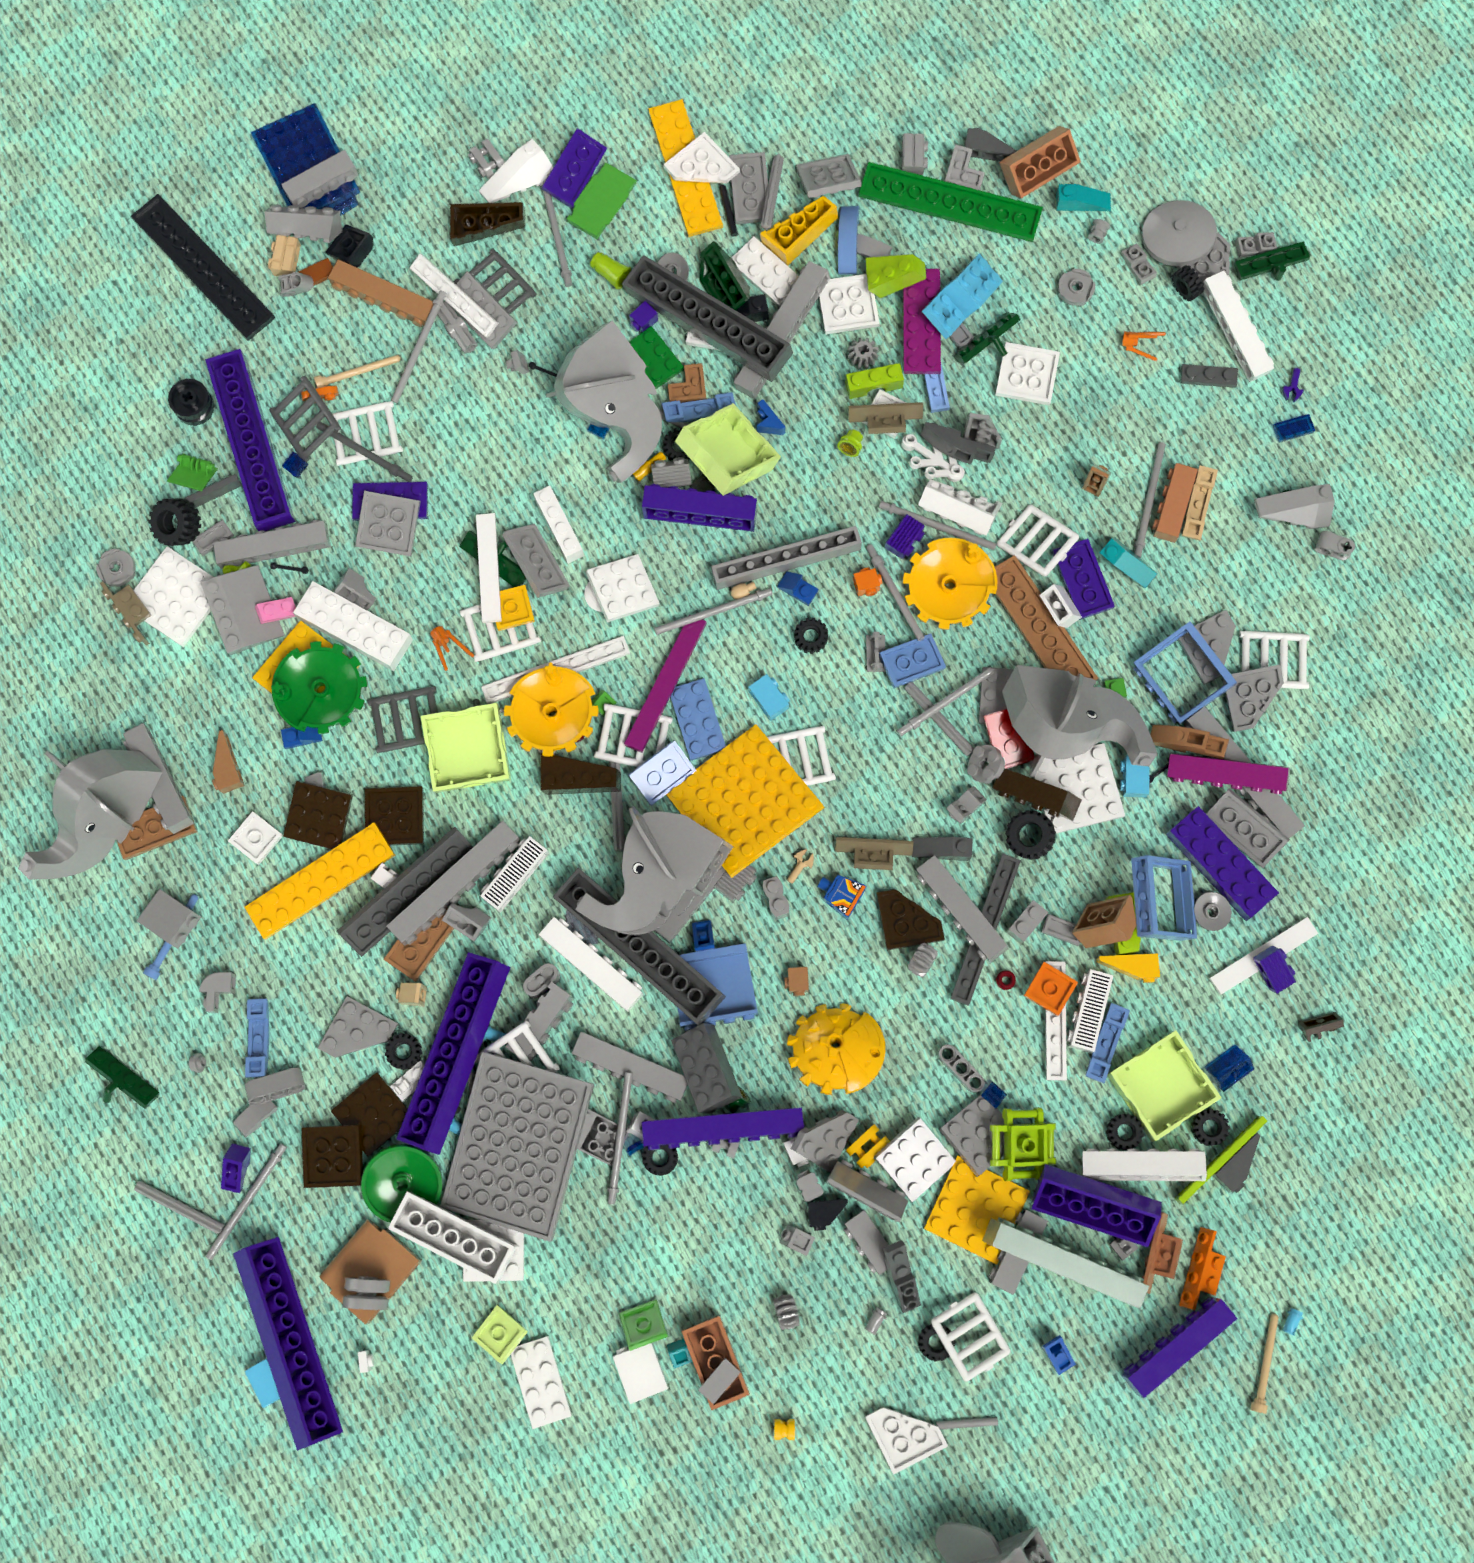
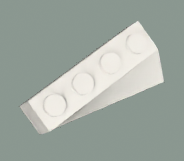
(959, 507)

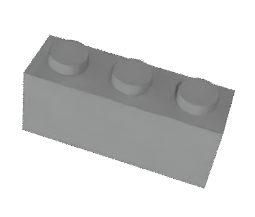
(869, 1241)

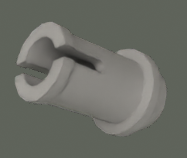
(875, 1320)

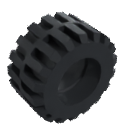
(162, 523)
(1013, 834)

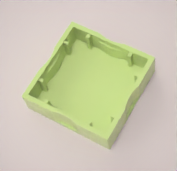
(727, 449)
(466, 748)
(1163, 1086)

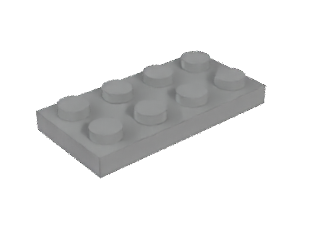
(749, 187)
(485, 300)
(536, 560)
(1247, 828)

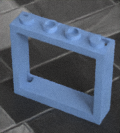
(1212, 657)
(1146, 902)

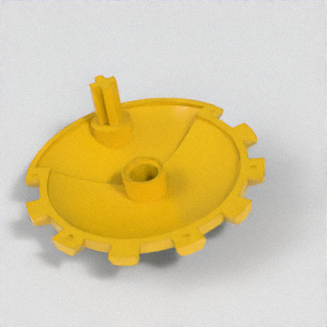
(957, 563)
(546, 692)
(847, 1066)

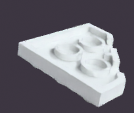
(702, 162)
(904, 1438)

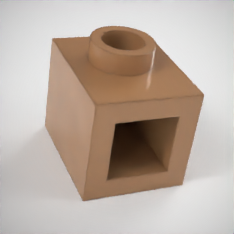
(797, 981)

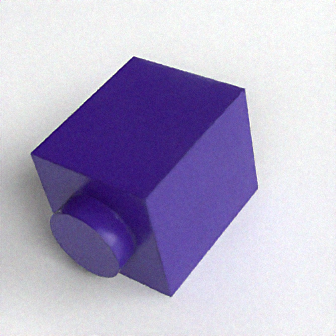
(643, 317)

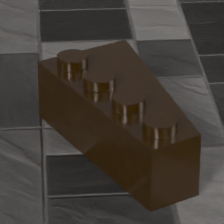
(484, 220)
(573, 776)
(1038, 794)

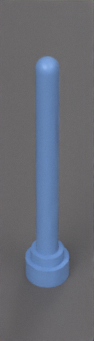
(153, 969)

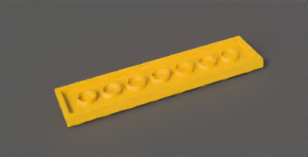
(693, 198)
(319, 881)

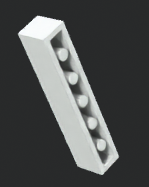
(1237, 326)
(593, 966)
(1144, 1165)

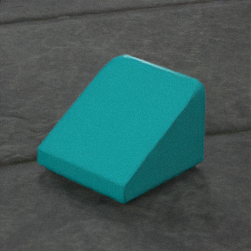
(679, 1353)

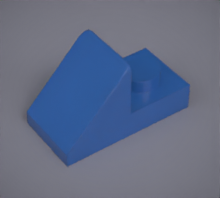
(772, 423)
(798, 588)
(295, 738)
(703, 935)
(1058, 1355)

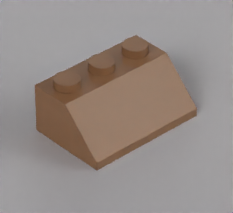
(1106, 922)

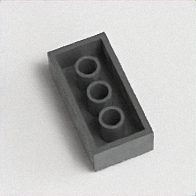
(706, 1068)

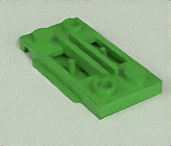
(601, 200)

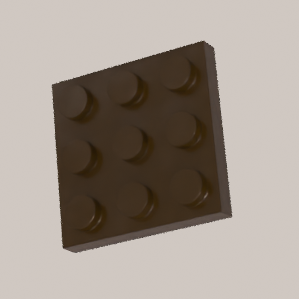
(397, 813)
(317, 815)
(375, 1109)
(332, 1156)

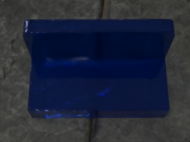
(1230, 1067)

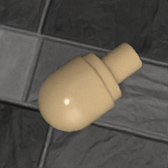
(742, 590)

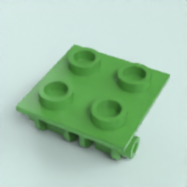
(192, 472)

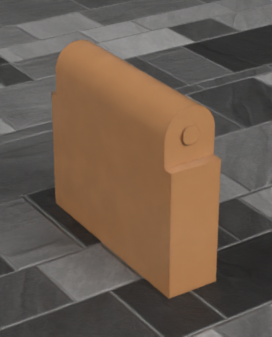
(370, 1254)

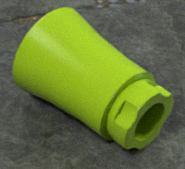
(610, 269)

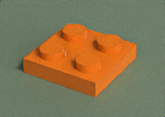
(1050, 989)

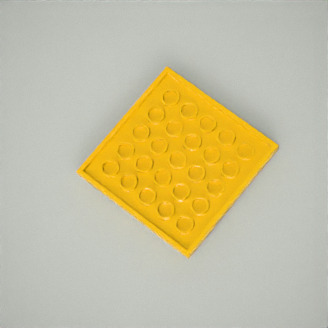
(746, 798)

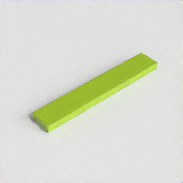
(1222, 1158)

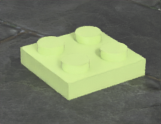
(499, 1334)

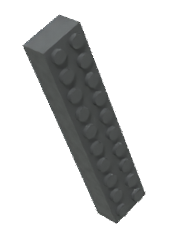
(708, 318)
(646, 954)

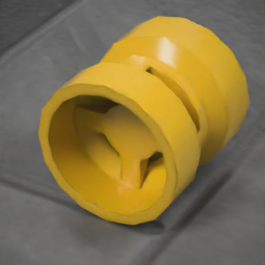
(784, 1429)

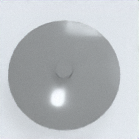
(1179, 233)

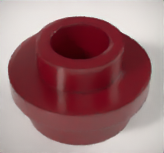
(1012, 980)

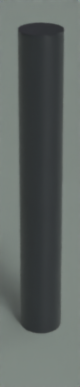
(728, 210)

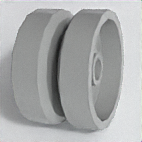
(366, 1293)

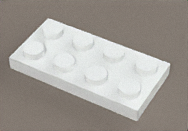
(765, 270)
(540, 1382)

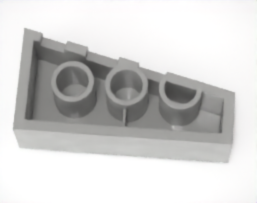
(544, 1018)

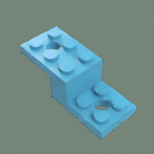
(962, 296)

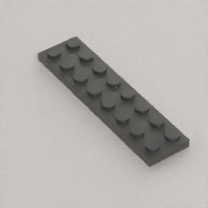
(370, 923)

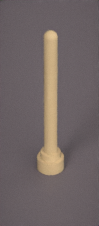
(324, 381)
(1259, 1404)

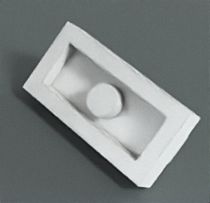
(406, 1085)

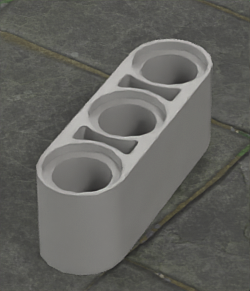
(970, 1072)
(274, 1086)

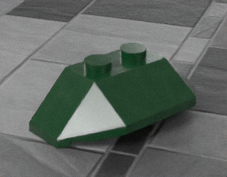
(722, 277)

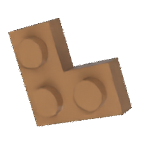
(692, 389)

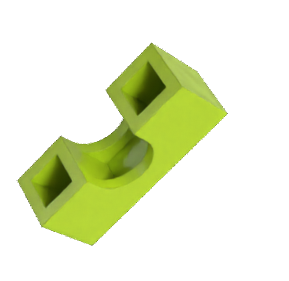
(885, 377)

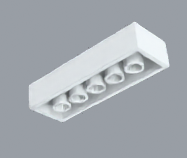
(353, 626)
(452, 1237)

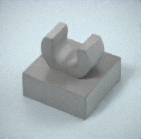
(518, 362)
(1123, 1247)

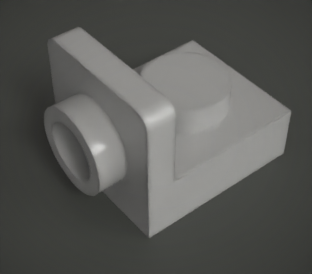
(796, 1240)

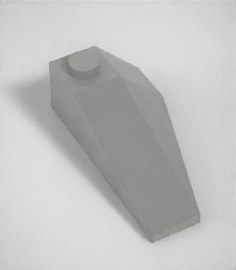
(982, 430)
(1303, 506)

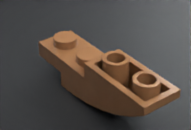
(1189, 739)

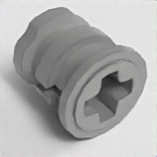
(1098, 231)

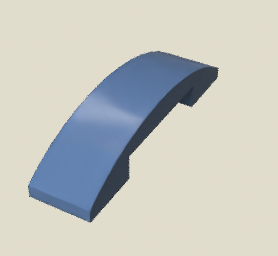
(848, 240)
(695, 410)
(258, 1038)
(1107, 1042)

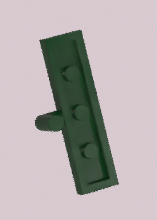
(1273, 261)
(990, 336)
(508, 569)
(120, 1078)

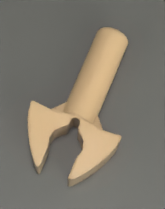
(800, 865)

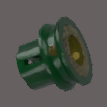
(734, 1106)

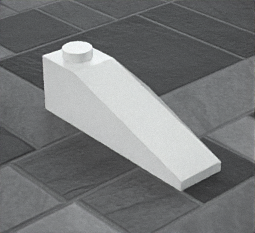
(522, 170)

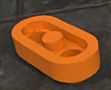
(327, 393)

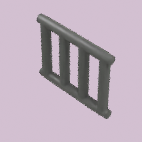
(505, 268)
(324, 412)
(392, 699)

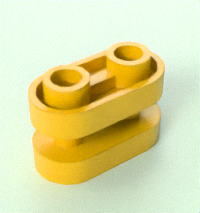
(867, 1159)

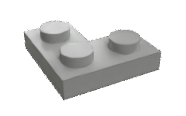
(960, 173)

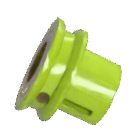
(851, 443)

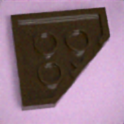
(906, 922)

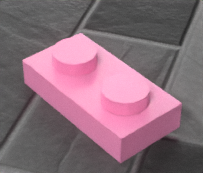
(275, 610)

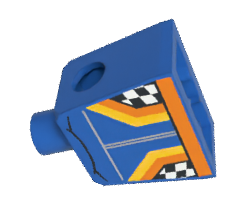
(842, 894)

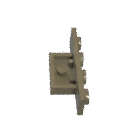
(886, 417)
(130, 607)
(873, 852)

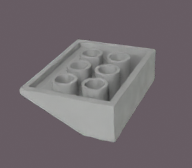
(233, 604)
(867, 1191)

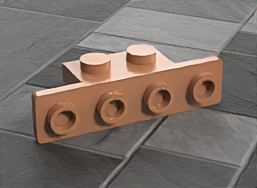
(1163, 1254)

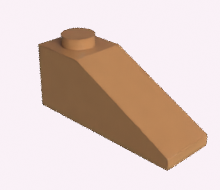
(1096, 479)
(225, 767)

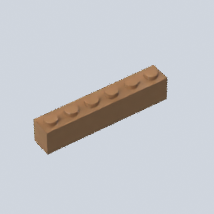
(380, 292)

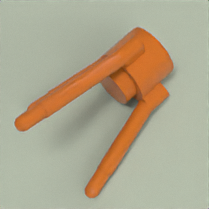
(1131, 339)
(440, 637)

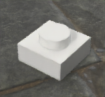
(366, 1361)

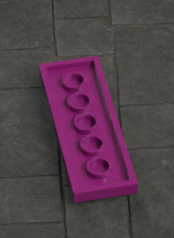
(920, 336)

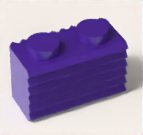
(905, 536)
(1275, 969)

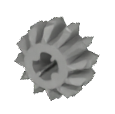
(870, 355)
(922, 960)
(786, 1312)

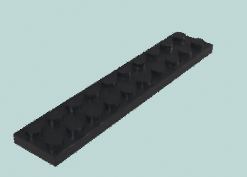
(203, 267)

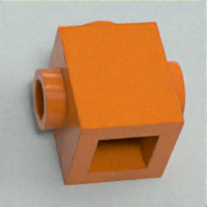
(867, 582)

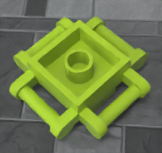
(1023, 1144)

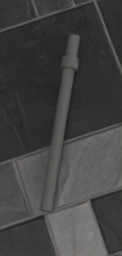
(393, 469)

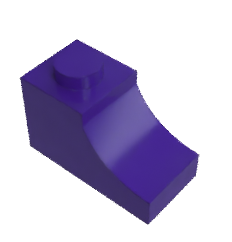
(235, 1167)

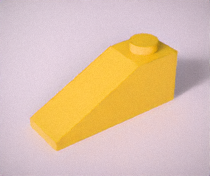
(1137, 966)

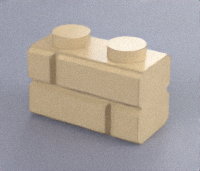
(284, 256)

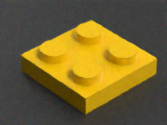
(515, 608)

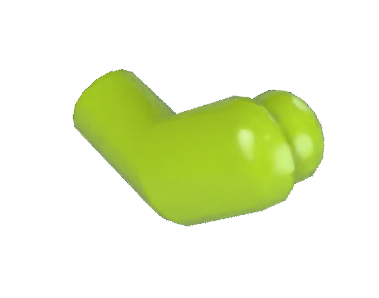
(231, 568)

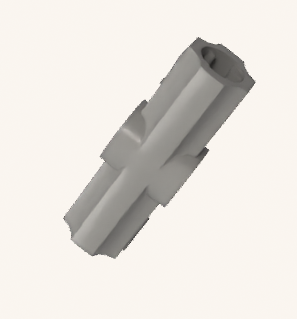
(457, 328)

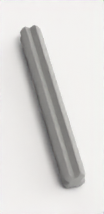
(772, 192)
(939, 719)
(617, 815)
(179, 1207)

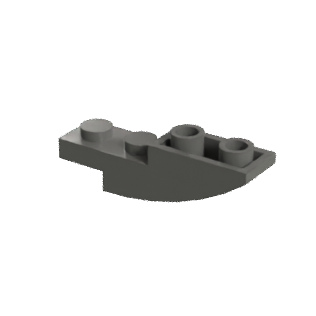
(950, 443)
(901, 1276)

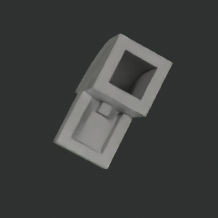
(966, 805)
(214, 985)

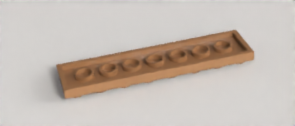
(1034, 621)

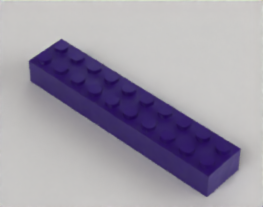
(250, 440)
(453, 1053)
(287, 1343)

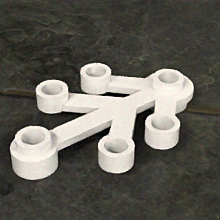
(934, 459)

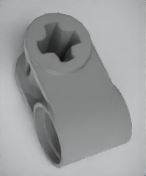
(295, 284)
(1333, 544)

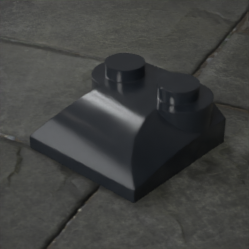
(351, 246)

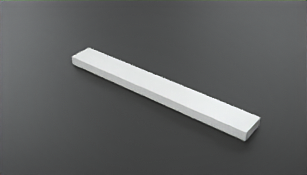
(577, 662)

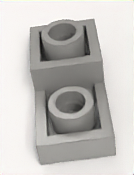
(1255, 245)
(871, 247)
(1138, 264)
(252, 1117)

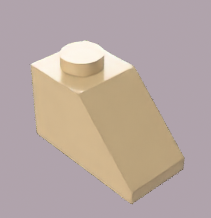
(412, 994)

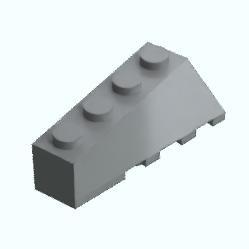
(303, 222)

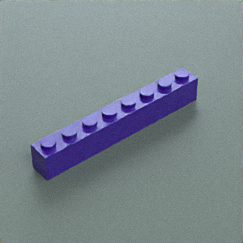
(722, 1127)

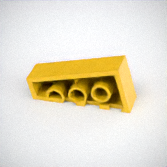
(796, 233)

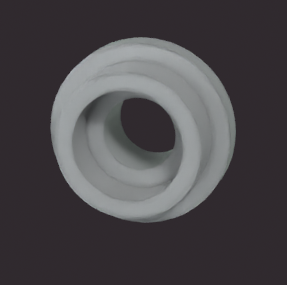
(197, 1063)

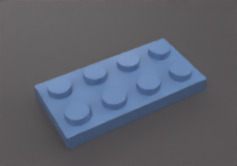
(697, 719)

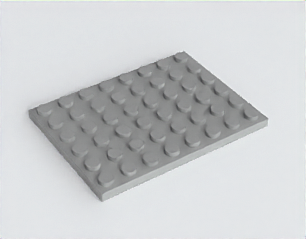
(517, 1146)

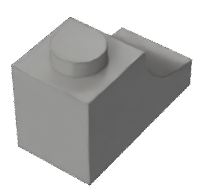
(352, 587)
(466, 921)

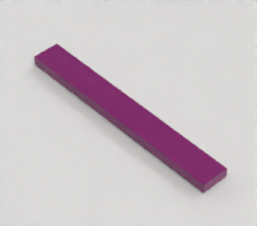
(664, 685)

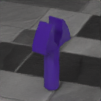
(1293, 386)

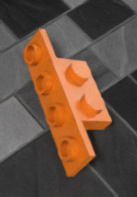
(1203, 1270)

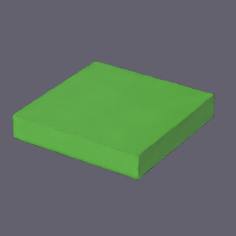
(643, 1325)

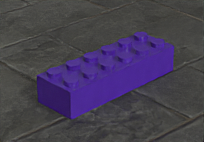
(699, 508)
(1222, 863)
(1096, 1205)
(1178, 1346)

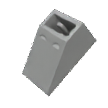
(599, 1137)

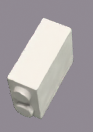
(640, 1372)

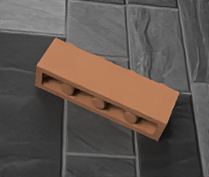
(1175, 502)

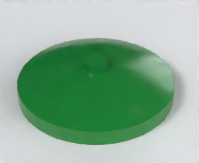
(398, 1171)

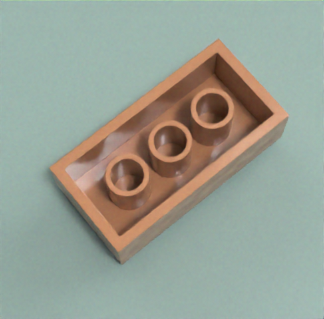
(1040, 161)
(708, 1347)

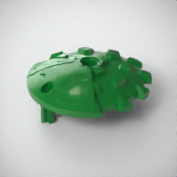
(302, 674)

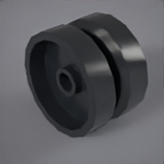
(191, 402)

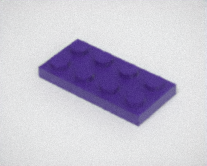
(574, 168)
(411, 490)
(1084, 580)

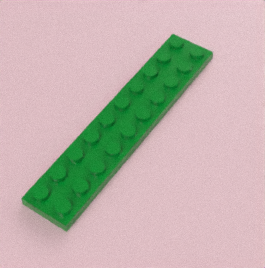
(950, 201)

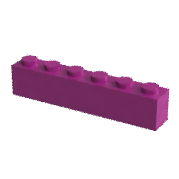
(1228, 772)

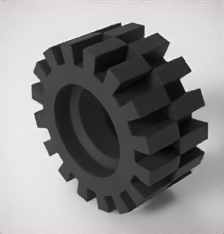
(1187, 283)
(668, 446)
(811, 646)
(394, 1043)
(1137, 1131)
(1201, 1136)
(660, 1170)
(923, 1343)

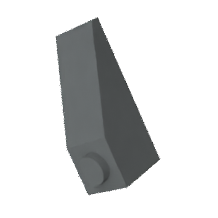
(987, 145)
(943, 848)
(1237, 1168)

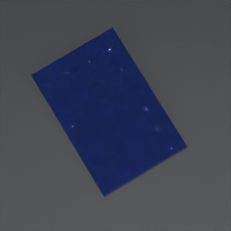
(297, 145)

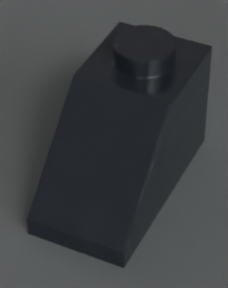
(755, 308)
(824, 1212)

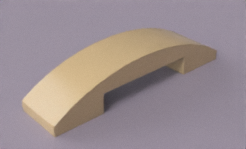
(1199, 502)

